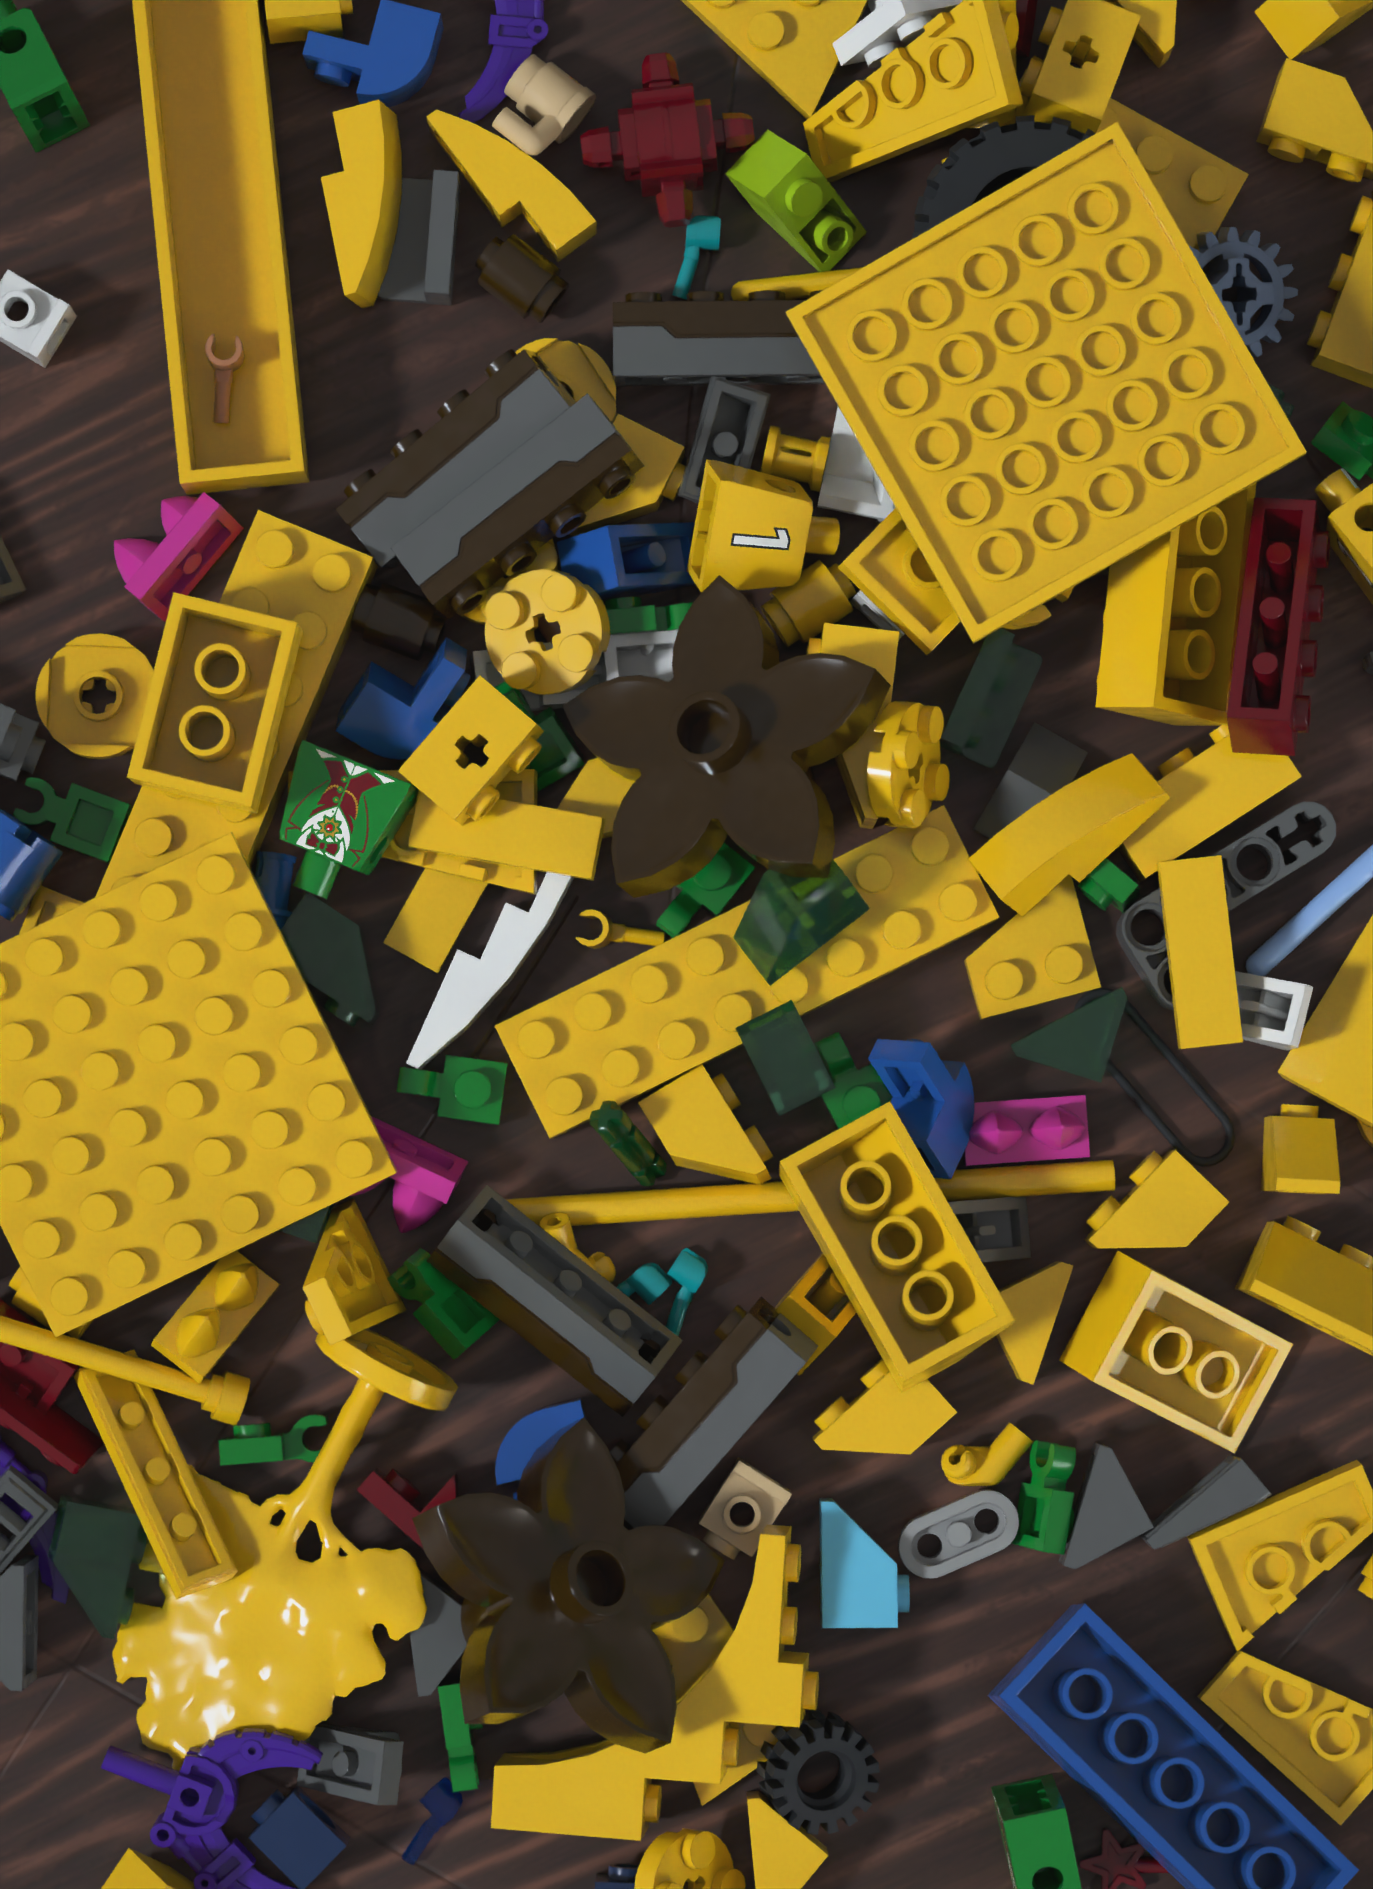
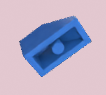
(630, 558)

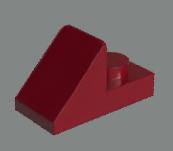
(396, 1496)

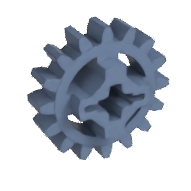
(1232, 270)

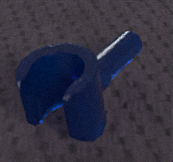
(443, 1806)

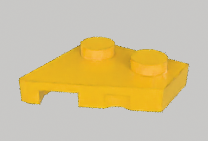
(1034, 957)

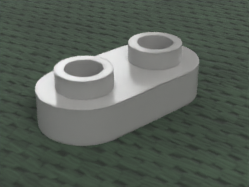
(958, 1534)

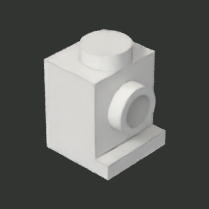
(42, 328)

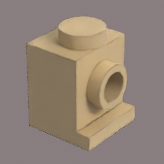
(746, 1485)

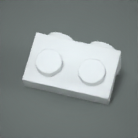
(886, 28)

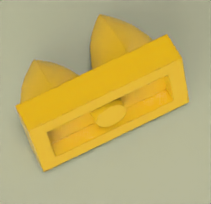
(215, 1315)

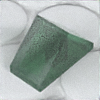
(1079, 1039)
(784, 1058)

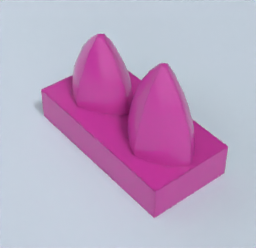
(195, 539)
(1028, 1130)
(423, 1176)

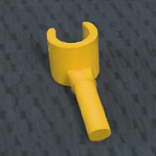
(619, 933)

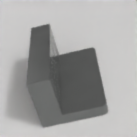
(425, 241)

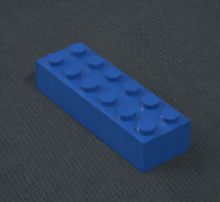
(1161, 1765)

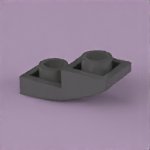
(18, 744)

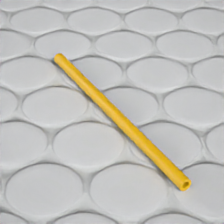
(775, 1198)

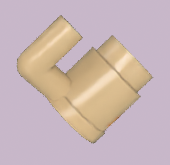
(548, 99)

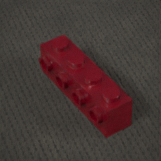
(1274, 627)

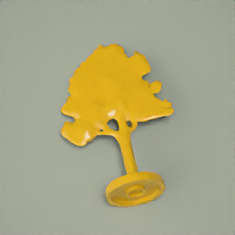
(283, 1629)

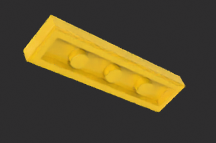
(157, 1481)

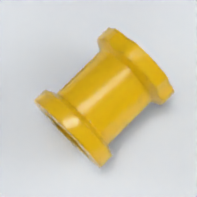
(795, 458)

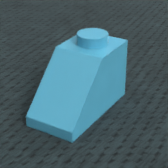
(856, 1575)

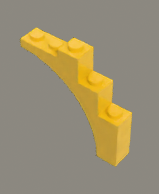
(609, 1788)

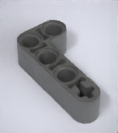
(1152, 961)

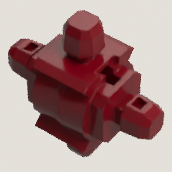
(667, 139)

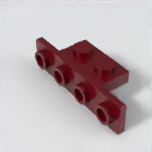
(28, 1399)

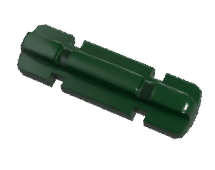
(628, 1143)

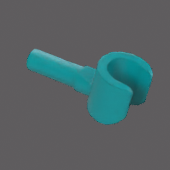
(700, 234)
(689, 1272)
(647, 1281)

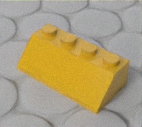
(895, 1246)
(1313, 1282)

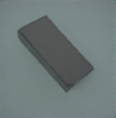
(725, 431)

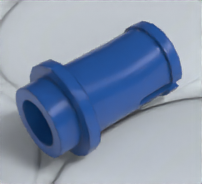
(274, 880)

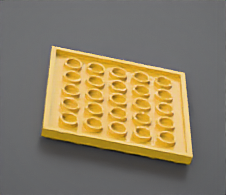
(1045, 382)
(165, 1088)

